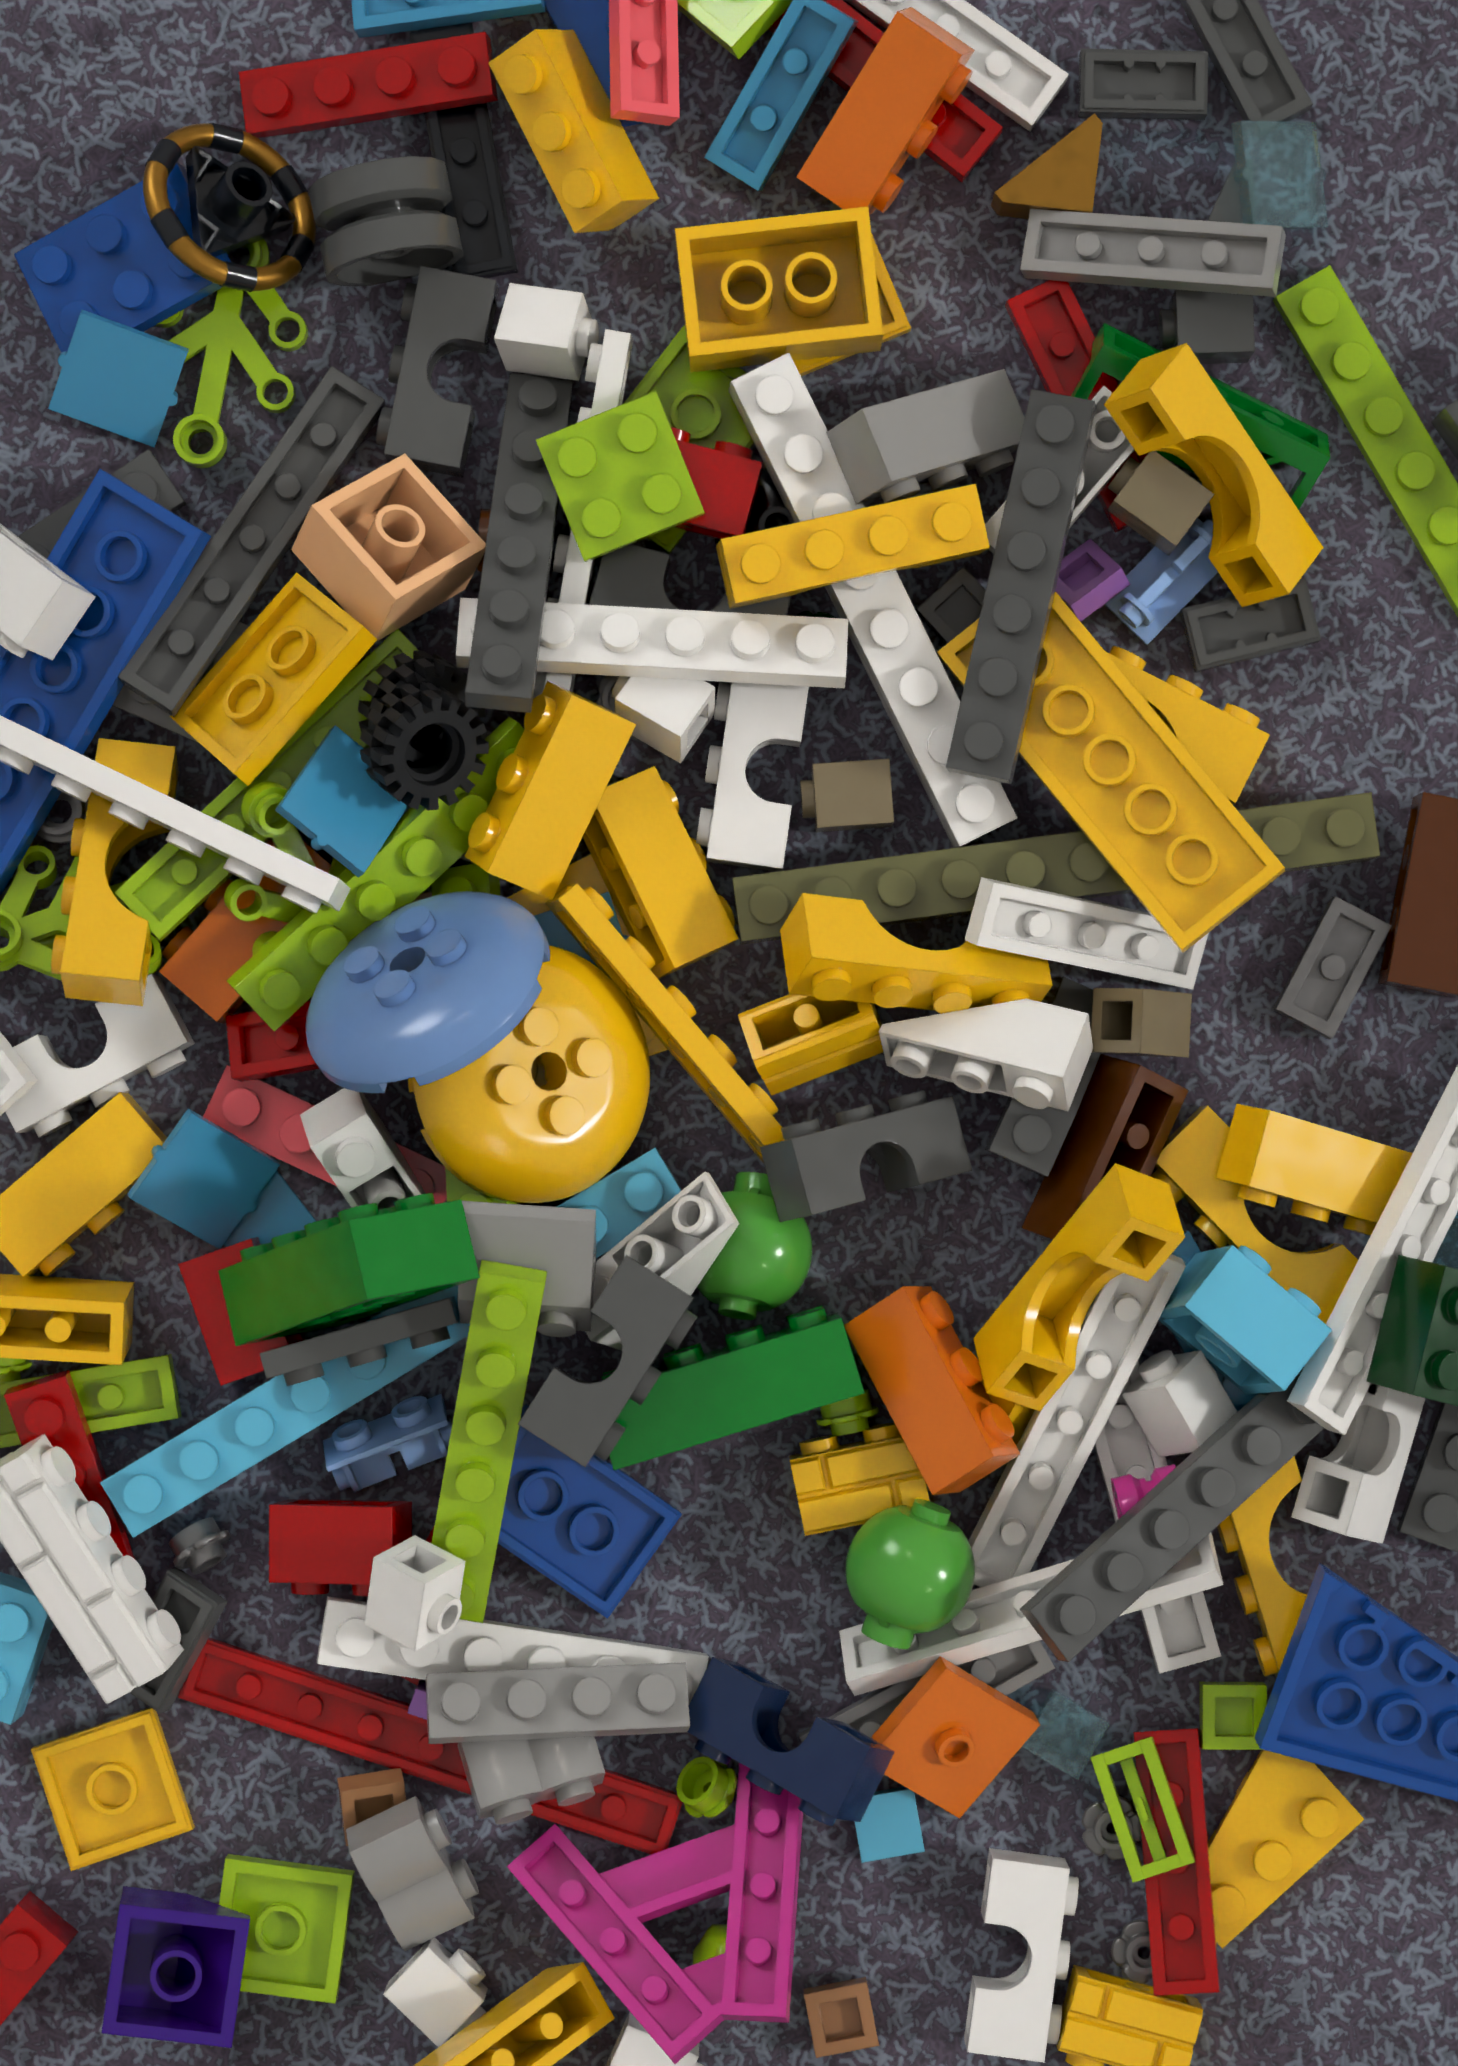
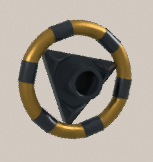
(229, 206)

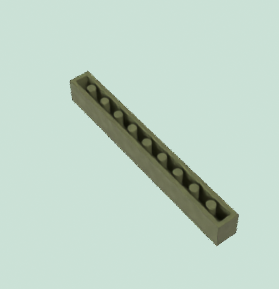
(1066, 863)

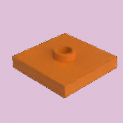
(953, 1736)

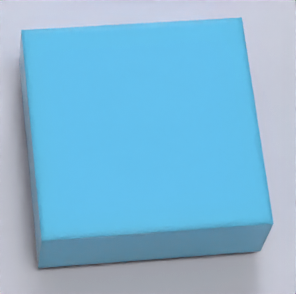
(890, 1826)

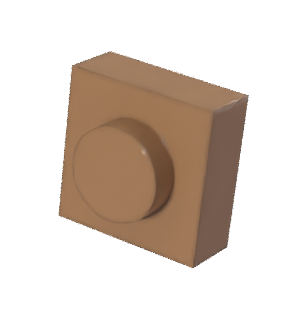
(369, 1795)
(840, 2017)

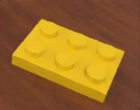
(273, 678)

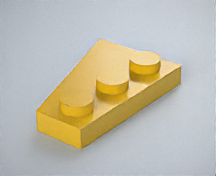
(1271, 1836)

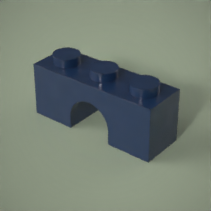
(831, 1770)

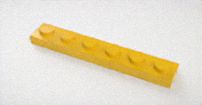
(668, 1015)

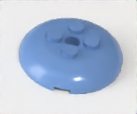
(426, 990)

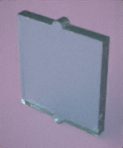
(1279, 174)

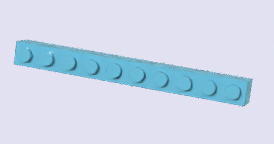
(281, 1413)

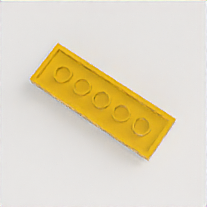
(1132, 784)

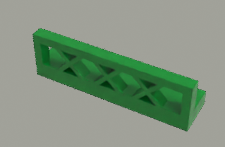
(1271, 430)

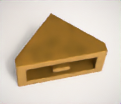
(1058, 178)

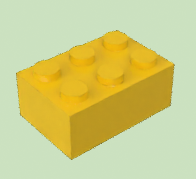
(779, 289)

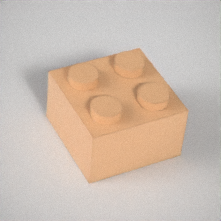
(389, 547)

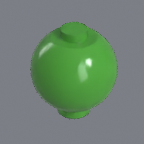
(762, 1258)
(909, 1572)

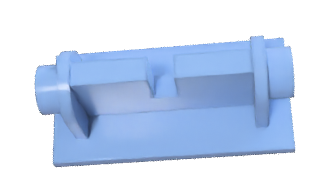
(1165, 583)
(361, 1450)

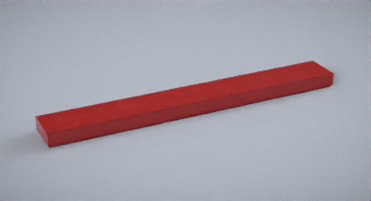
(385, 1734)

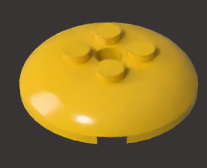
(556, 1138)

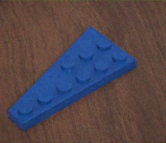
(1365, 1693)

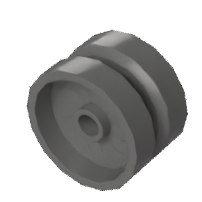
(385, 220)

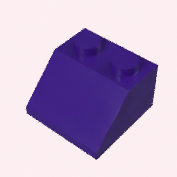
(175, 1968)

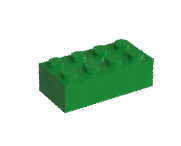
(348, 1268)
(739, 1386)

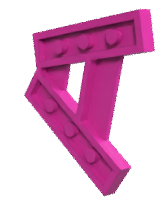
(606, 1912)

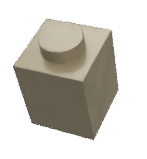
(1157, 500)
(848, 795)
(1141, 1022)

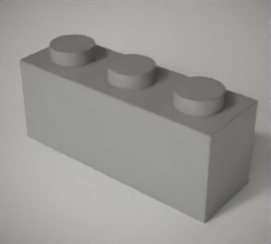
(929, 438)

